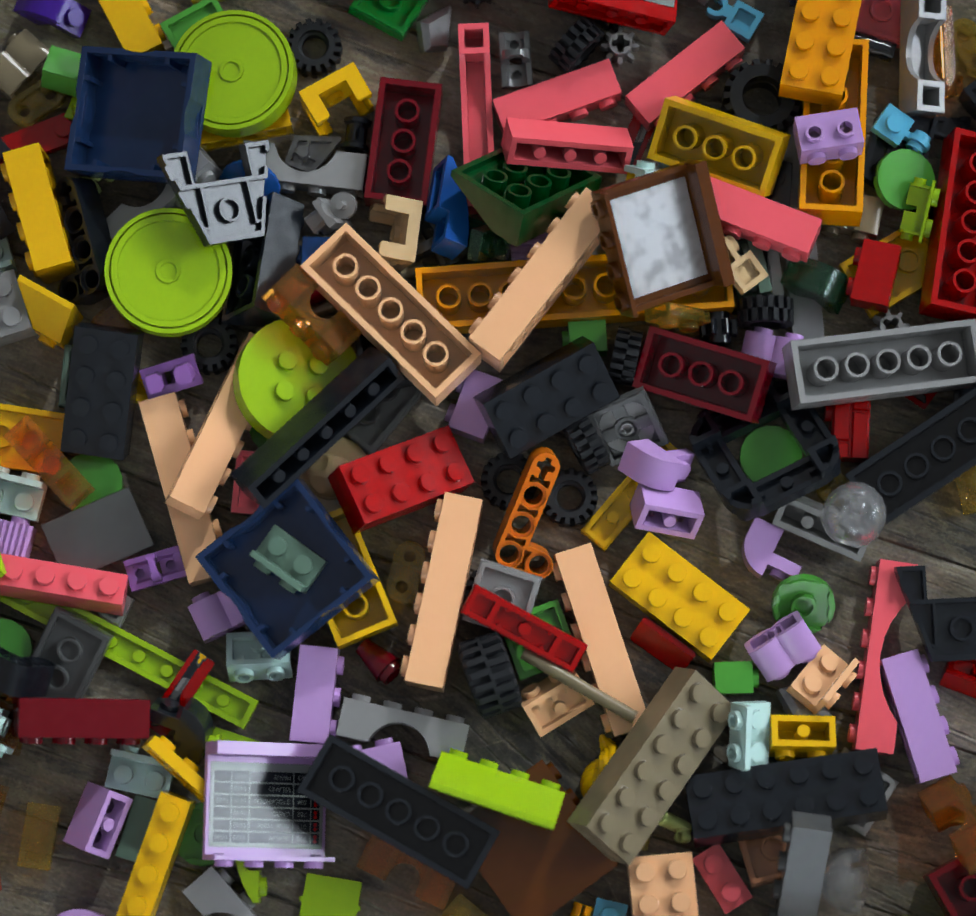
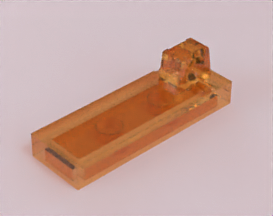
(945, 57)

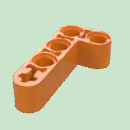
(532, 510)

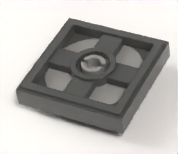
(626, 420)

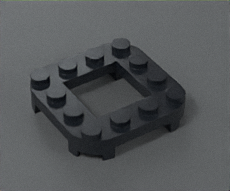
(759, 498)

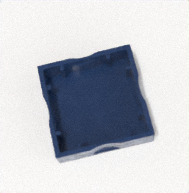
(135, 111)
(268, 609)

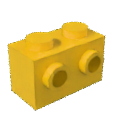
(801, 736)

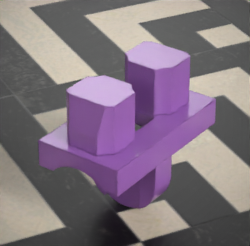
(183, 373)
(143, 571)

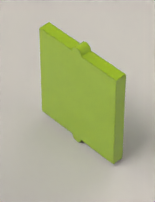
(330, 896)

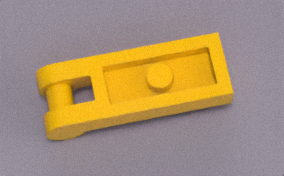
(183, 770)

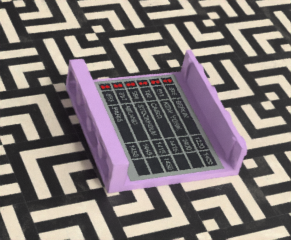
(256, 808)

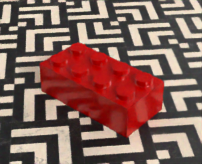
(400, 479)

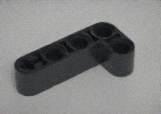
(87, 239)
(24, 675)

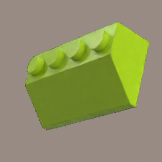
(496, 790)

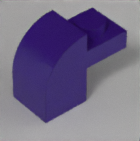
(62, 14)

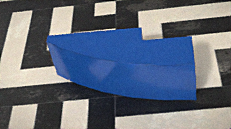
(448, 211)

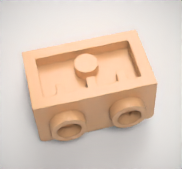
(820, 680)
(552, 704)

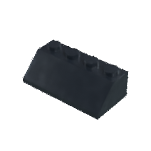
(262, 262)

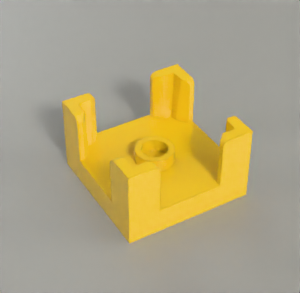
(332, 90)

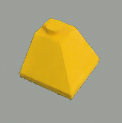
(49, 314)

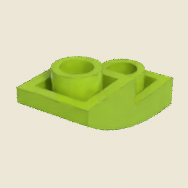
(253, 882)

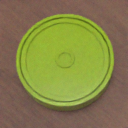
(250, 71)
(164, 274)
(279, 377)

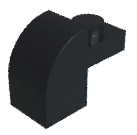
(191, 723)

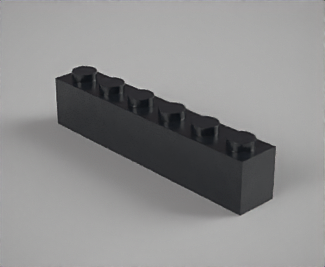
(317, 426)

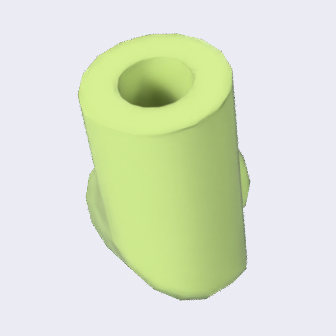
(678, 825)

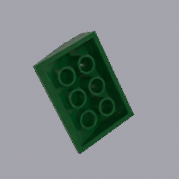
(519, 199)

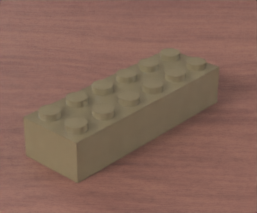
(651, 765)

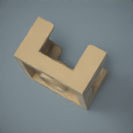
(405, 219)

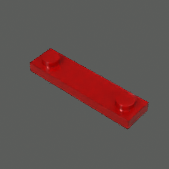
(50, 133)
(523, 628)

